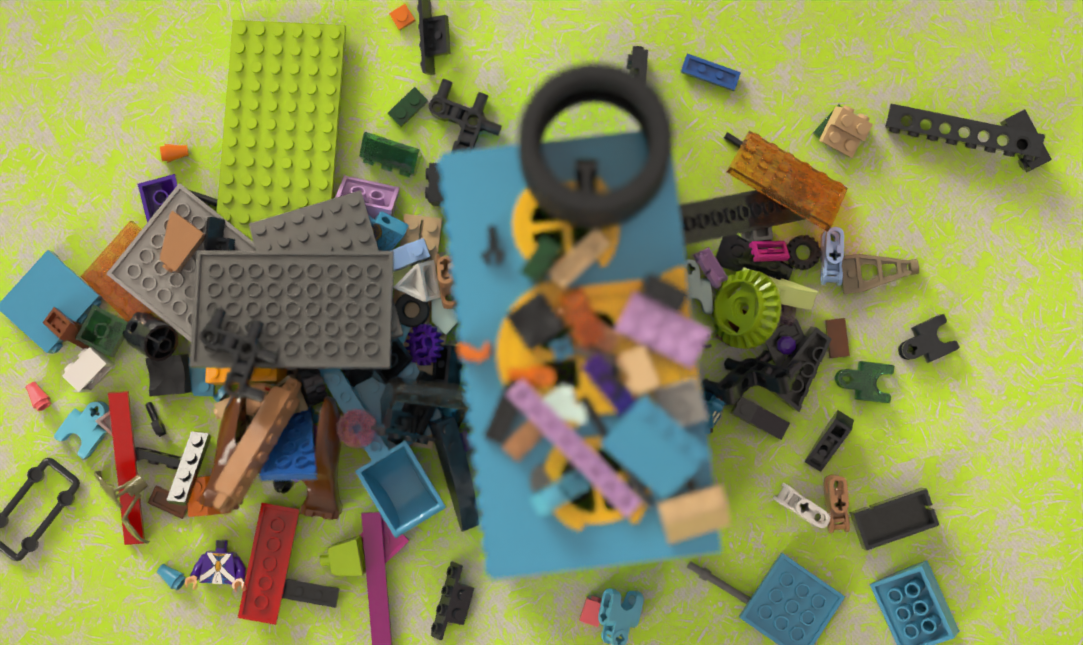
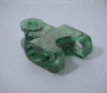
(865, 380)

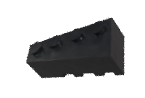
(810, 353)

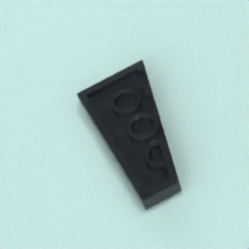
(736, 254)

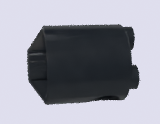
(151, 336)

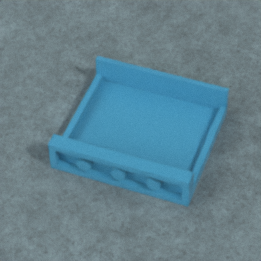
(43, 287)

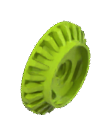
(763, 309)

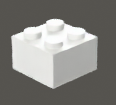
(88, 369)

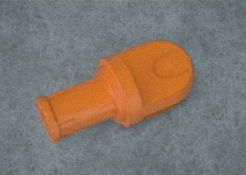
(534, 376)

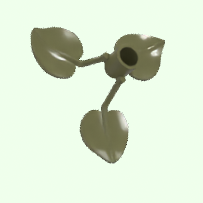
(133, 488)

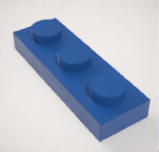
(710, 72)

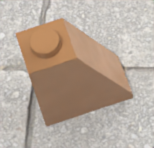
(179, 243)

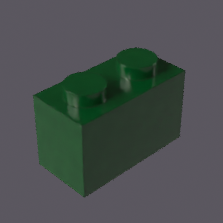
(541, 261)

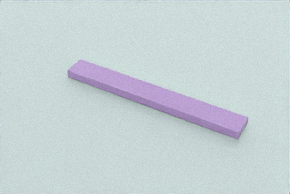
(574, 448)

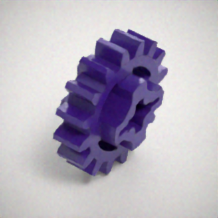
(424, 344)

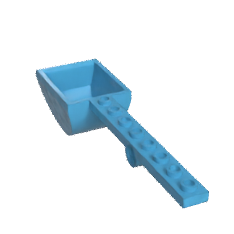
(394, 475)

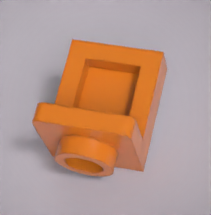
(469, 353)

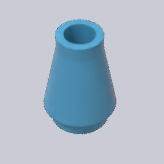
(172, 577)

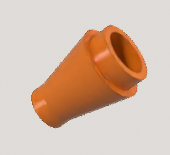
(173, 152)

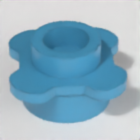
(559, 354)

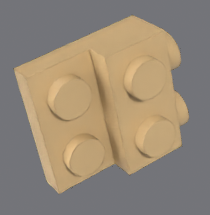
(845, 130)

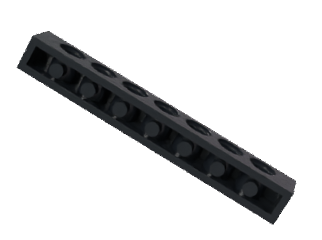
(1033, 140)

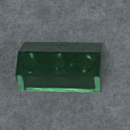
(389, 155)

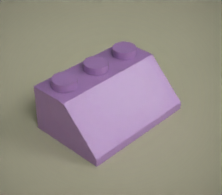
(377, 196)

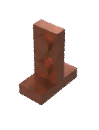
(64, 327)

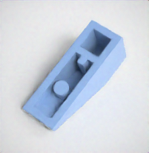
(411, 254)

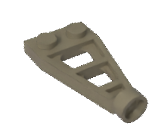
(852, 277)

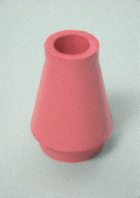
(38, 397)

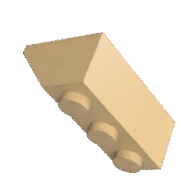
(694, 513)

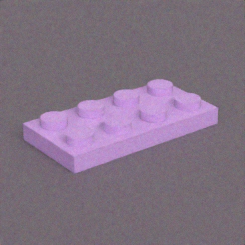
(662, 330)

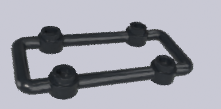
(64, 499)

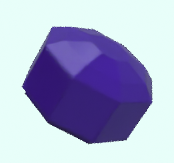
(786, 344)

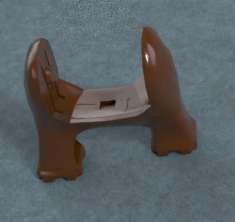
(322, 493)

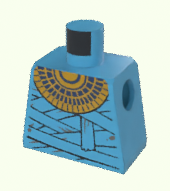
(387, 230)

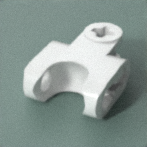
(792, 499)

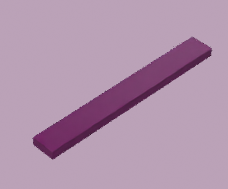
(376, 578)

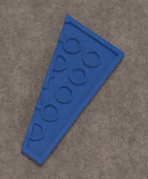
(294, 452)

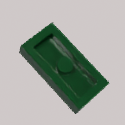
(407, 107)

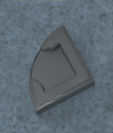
(538, 478)

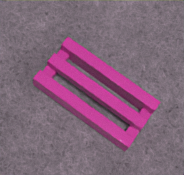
(771, 253)

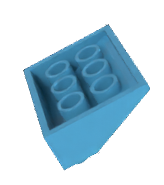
(655, 447)
(915, 606)

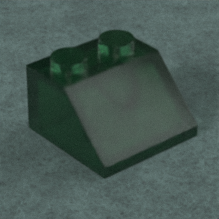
(102, 331)

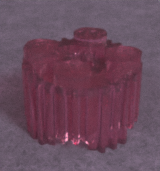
(352, 418)

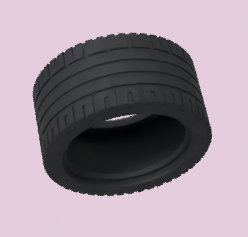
(595, 85)

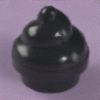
(282, 486)

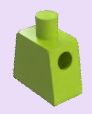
(346, 557)

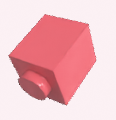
(591, 610)

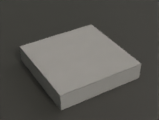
(682, 402)

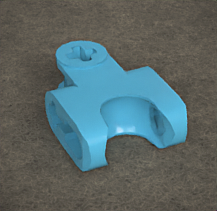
(85, 426)
(619, 617)

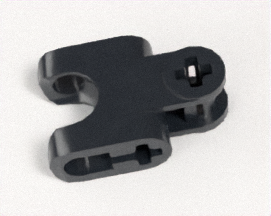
(926, 341)

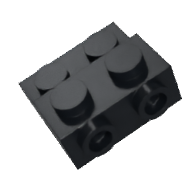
(638, 61)

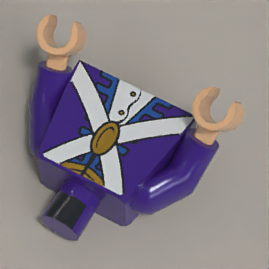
(219, 568)

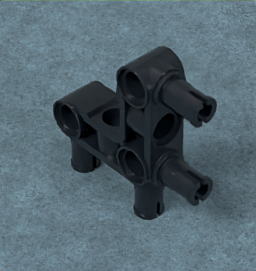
(460, 115)
(243, 364)
(752, 373)

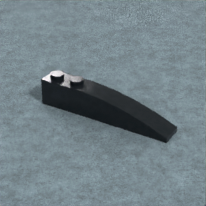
(456, 470)

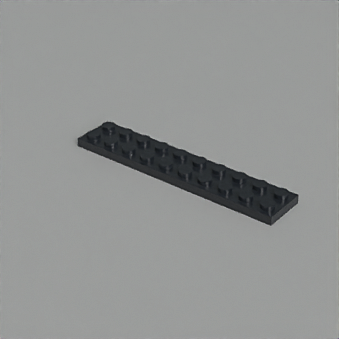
(731, 216)

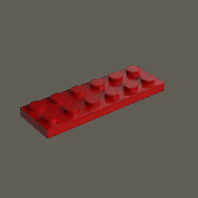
(269, 563)

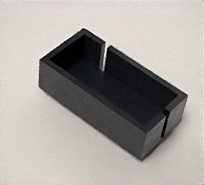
(894, 518)

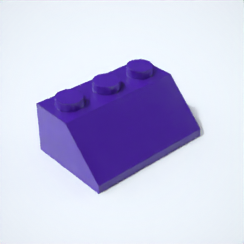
(155, 192)

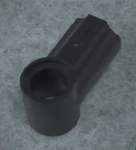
(586, 173)

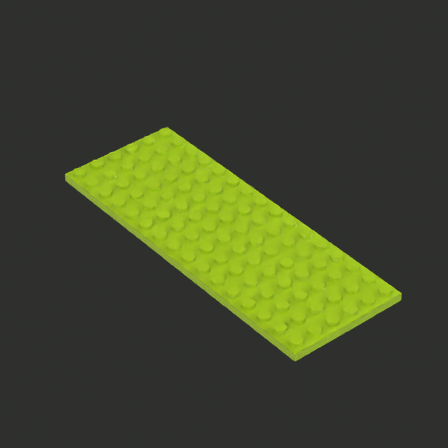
(280, 119)

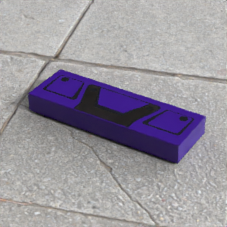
(609, 384)

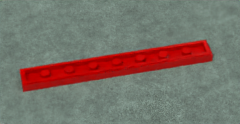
(125, 460)

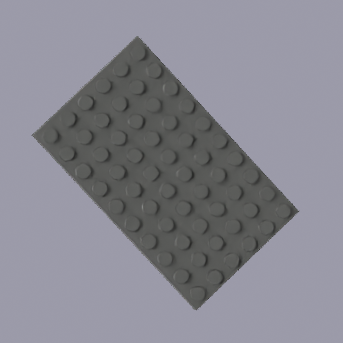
(313, 306)

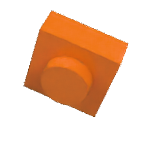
(402, 17)

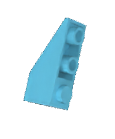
(560, 492)

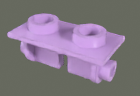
(710, 267)

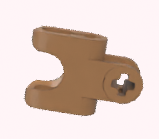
(445, 280)
(839, 512)

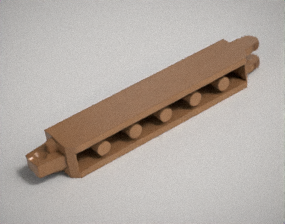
(256, 445)

